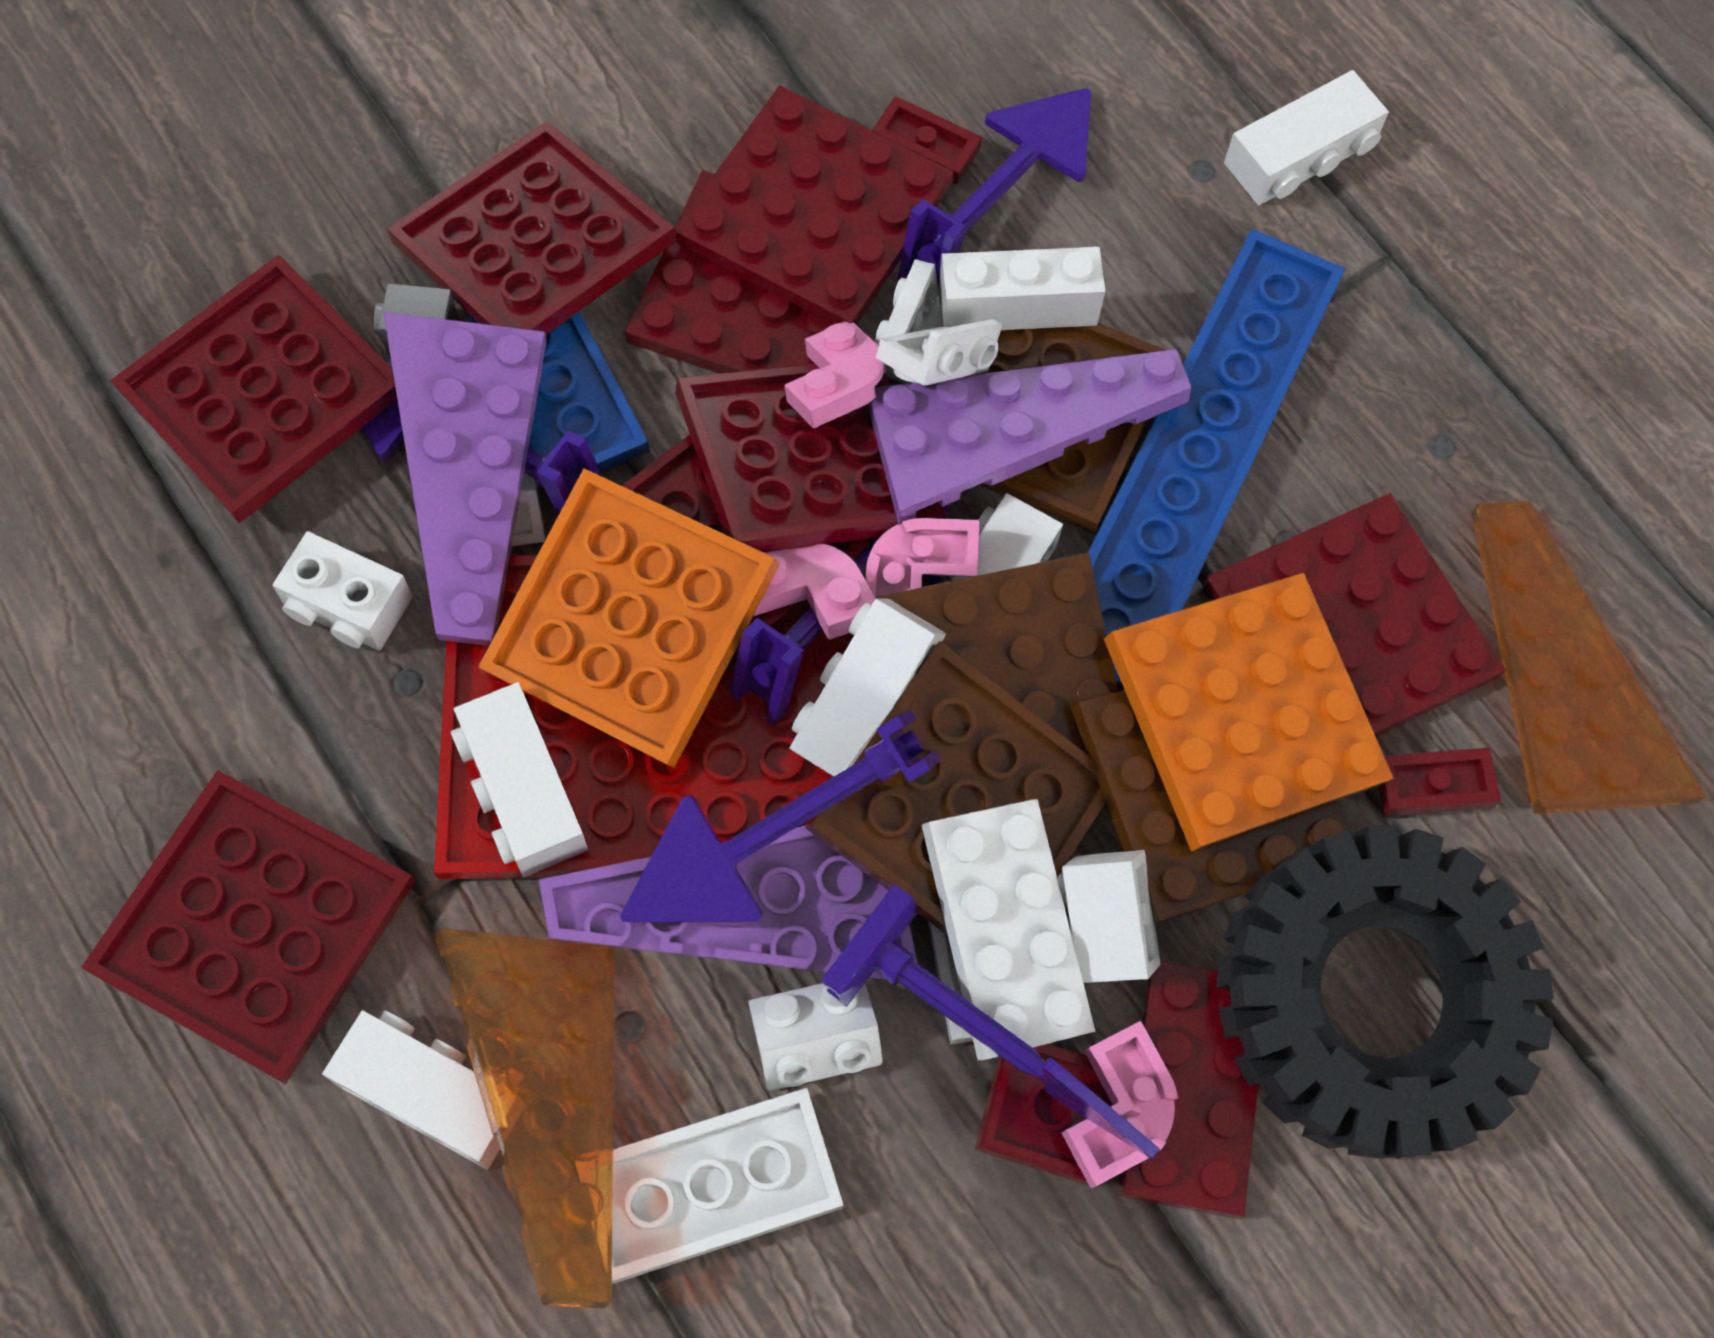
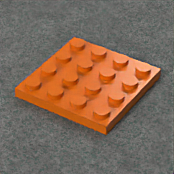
(629, 616)
(1247, 710)

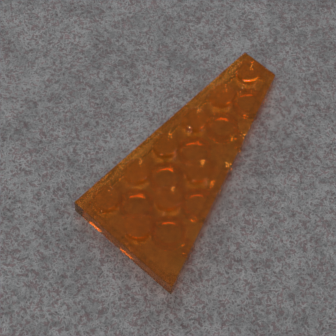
(1573, 698)
(545, 1076)

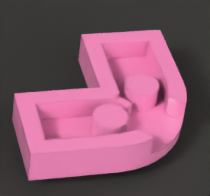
(844, 378)
(923, 549)
(825, 579)
(1139, 1092)

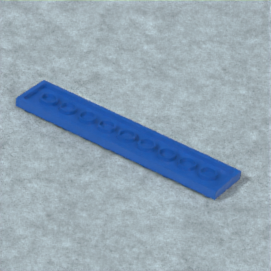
(1204, 448)

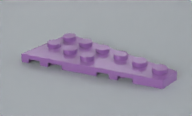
(1007, 422)
(466, 433)
(804, 887)

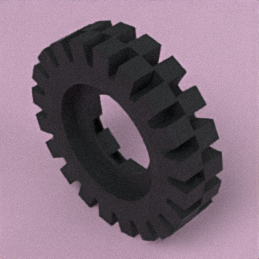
(1489, 994)

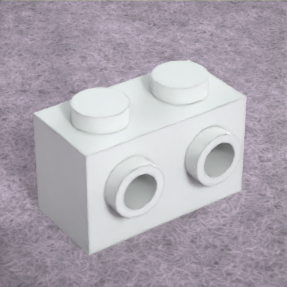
(342, 592)
(1110, 916)

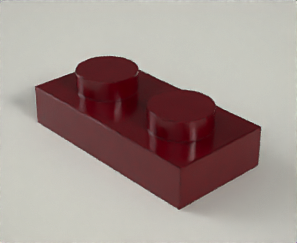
(929, 136)
(1440, 782)

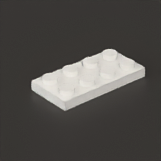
(1008, 923)
(719, 1184)

